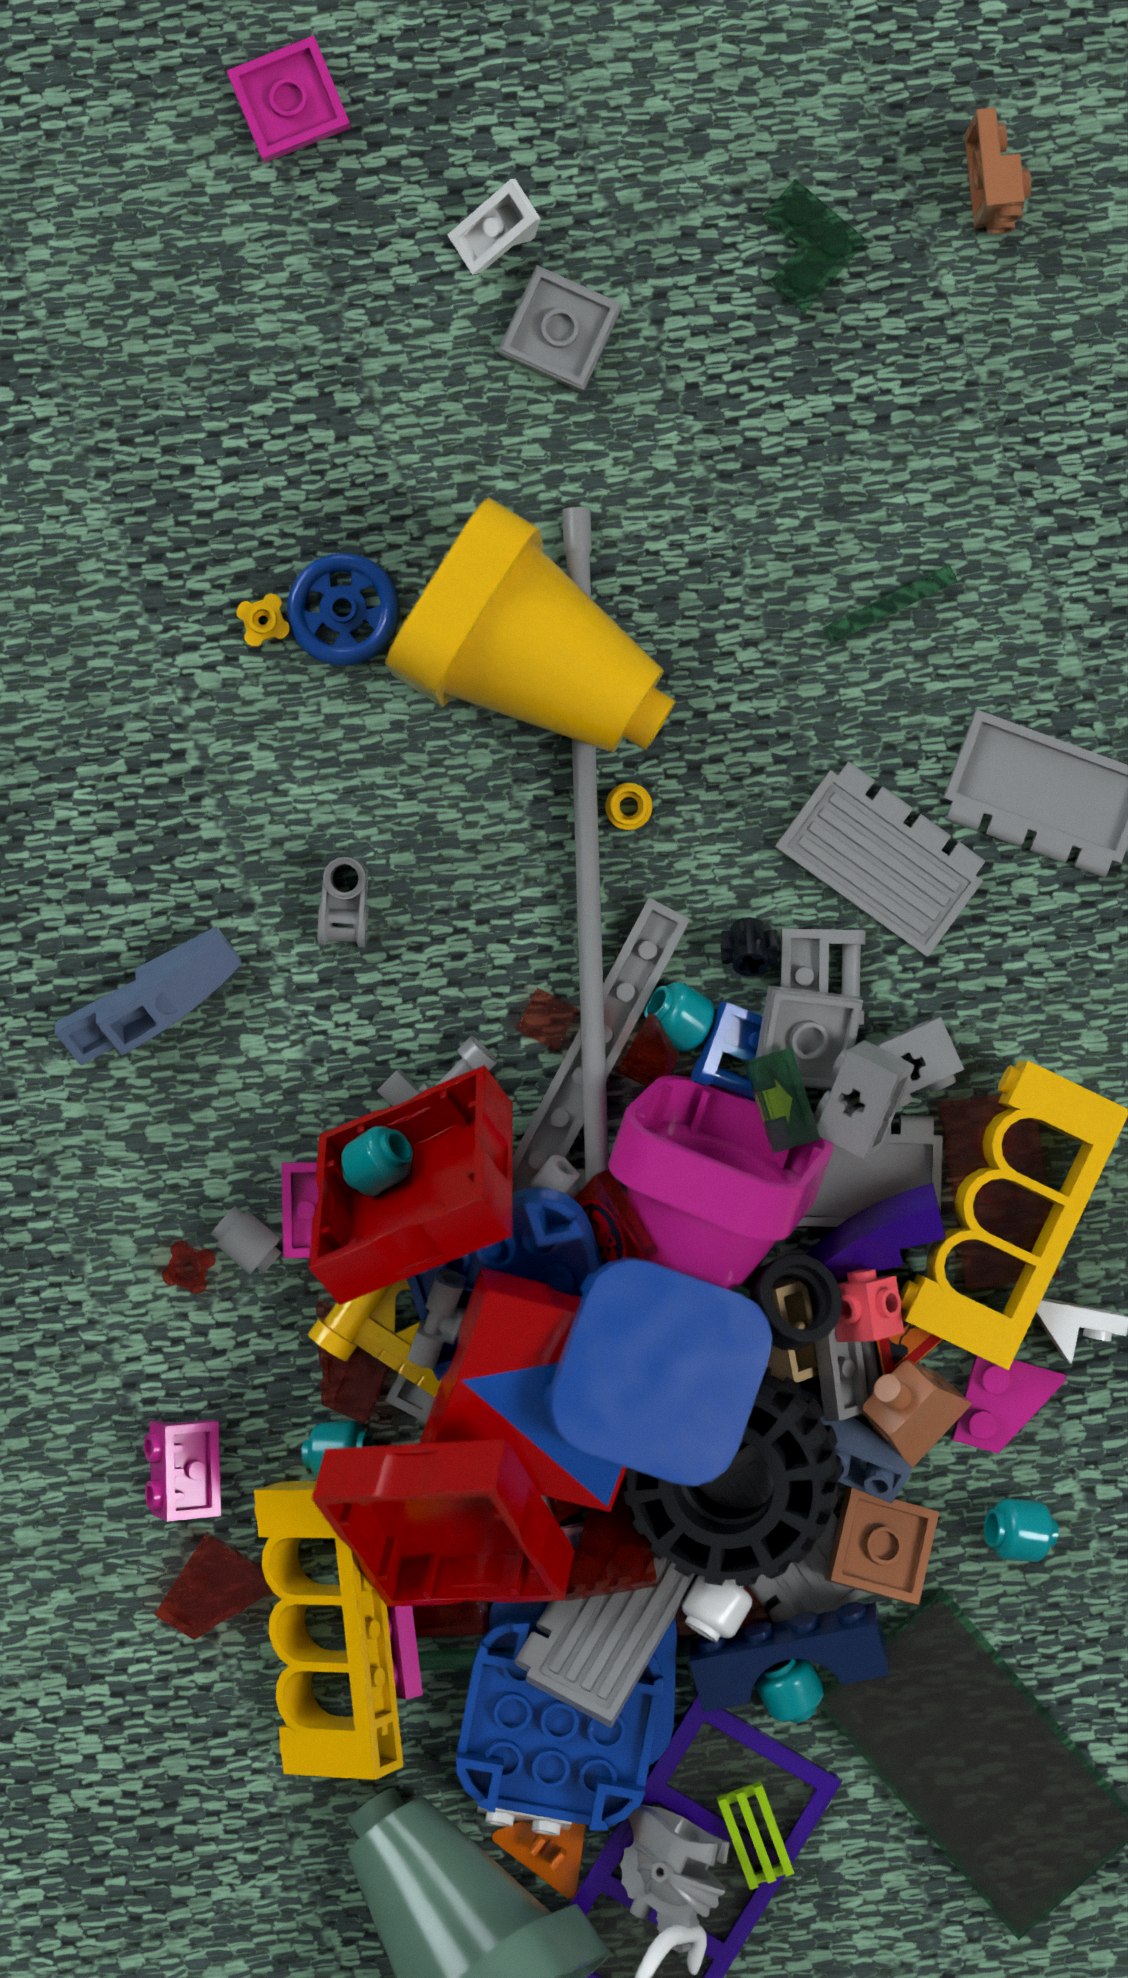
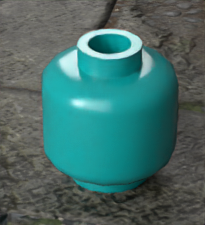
(683, 1014)
(377, 1161)
(331, 1436)
(1020, 1530)
(790, 1690)

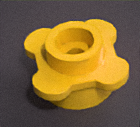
(275, 626)

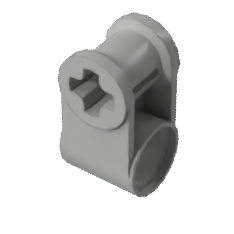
(343, 906)

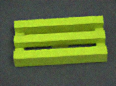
(768, 1871)

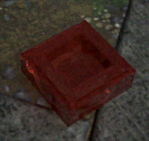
(546, 1019)

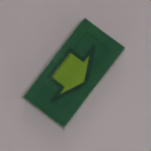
(782, 1100)

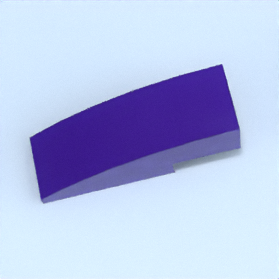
(880, 1232)

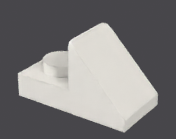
(495, 227)
(1063, 1319)

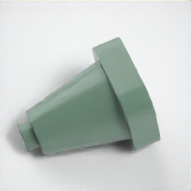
(454, 1908)

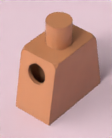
(913, 1409)

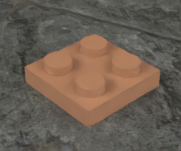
(882, 1546)

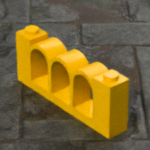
(1068, 1109)
(311, 1738)

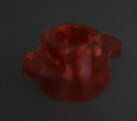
(176, 1272)

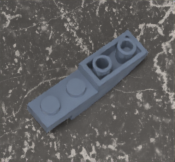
(154, 1001)
(866, 1458)

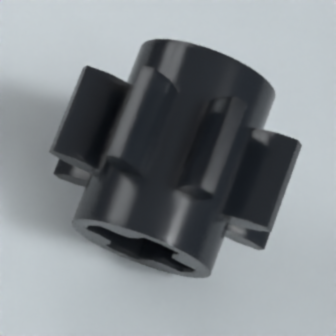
(749, 946)

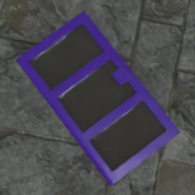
(706, 1759)

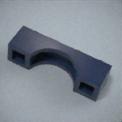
(842, 1640)

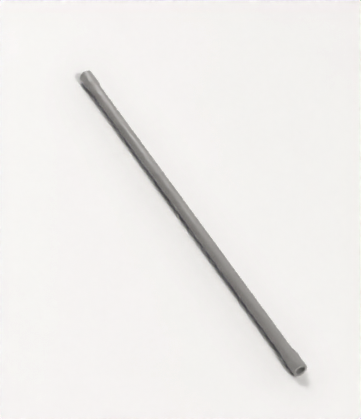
(577, 548)

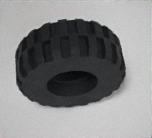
(756, 1540)

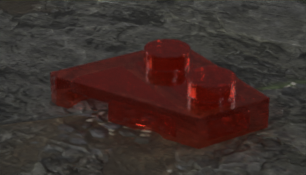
(212, 1588)

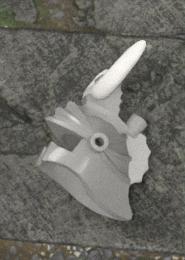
(671, 1874)

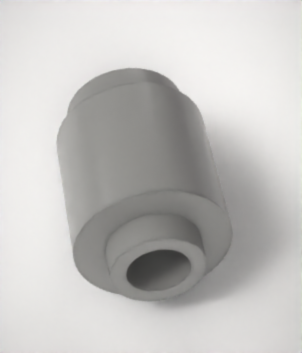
(246, 1240)

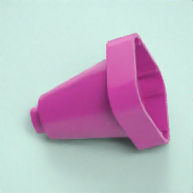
(709, 1179)

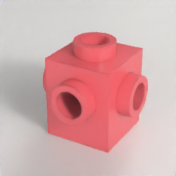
(869, 1307)

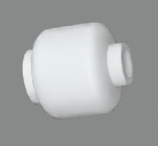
(716, 1609)

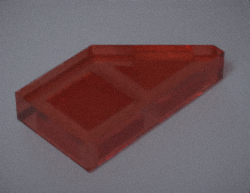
(649, 1054)

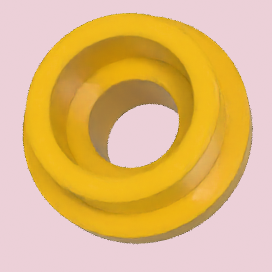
(633, 791)

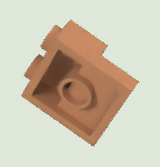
(995, 179)

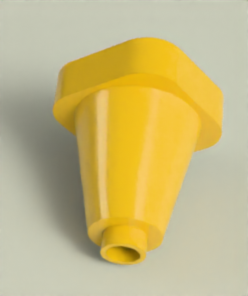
(526, 641)

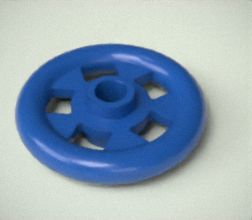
(381, 618)

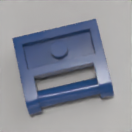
(733, 1034)

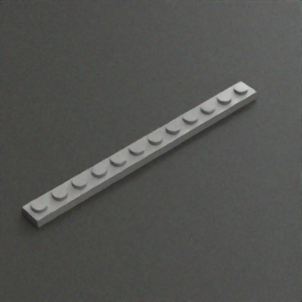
(561, 1110)

